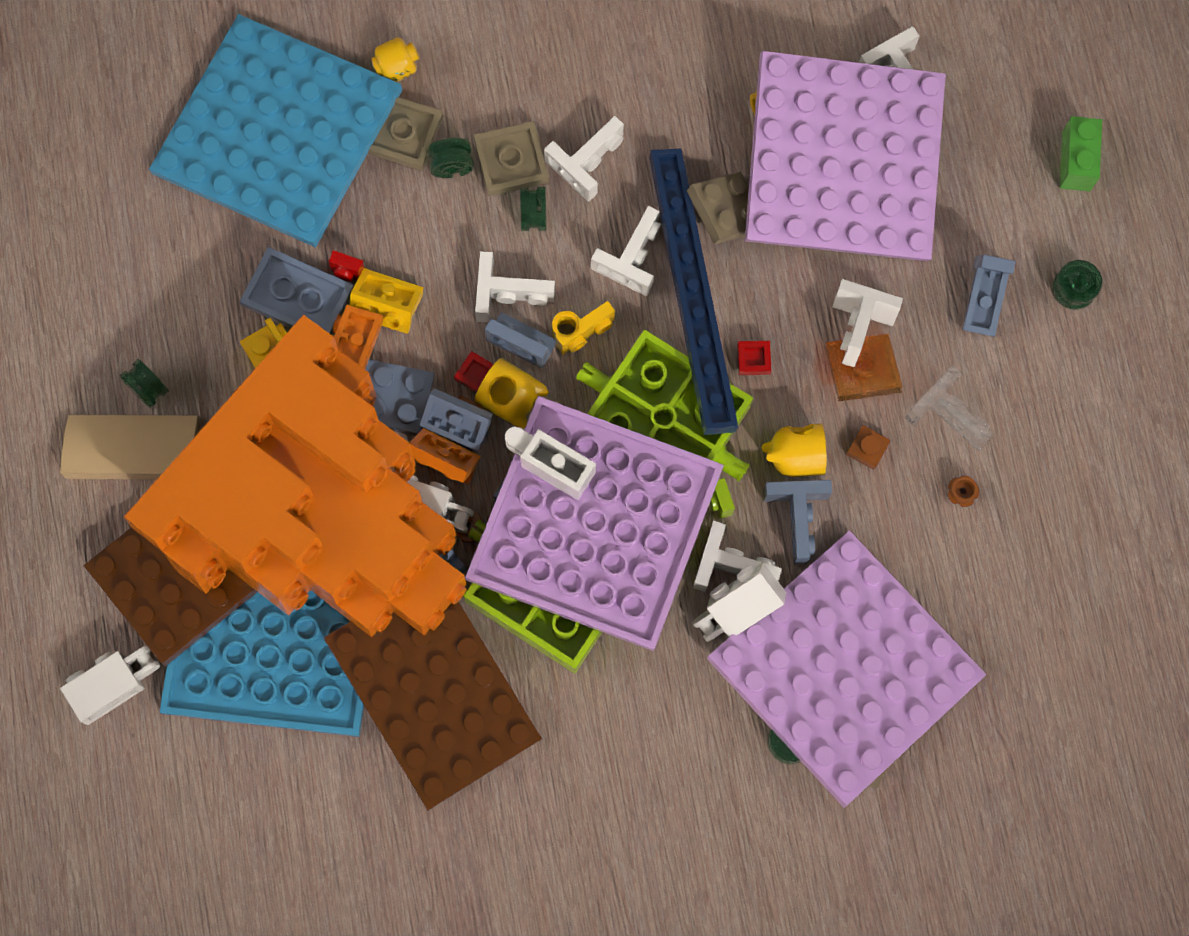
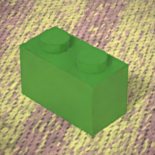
(1080, 153)

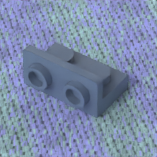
(520, 339)
(456, 420)

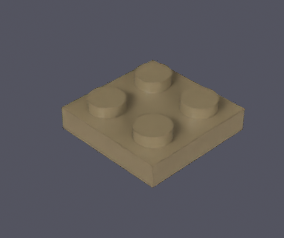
(407, 134)
(511, 158)
(722, 206)

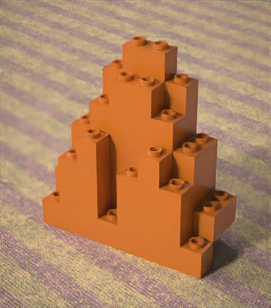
(305, 495)

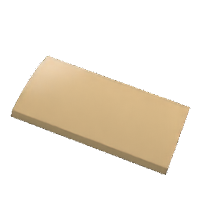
(124, 445)

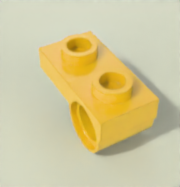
(595, 322)

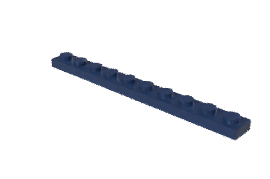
(693, 293)

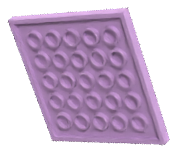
(845, 156)
(614, 550)
(847, 669)

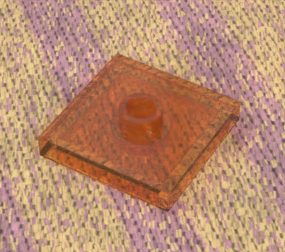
(873, 373)

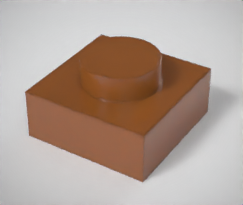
(868, 447)

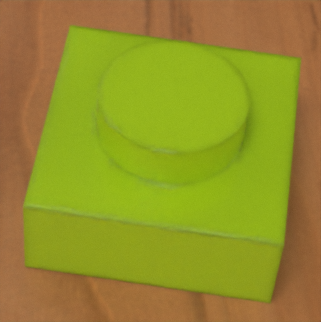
(722, 500)

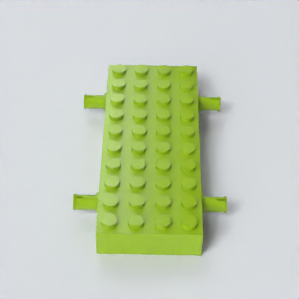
(645, 395)

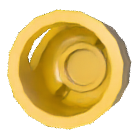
(509, 392)
(798, 450)

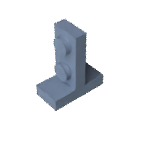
(987, 294)
(800, 511)

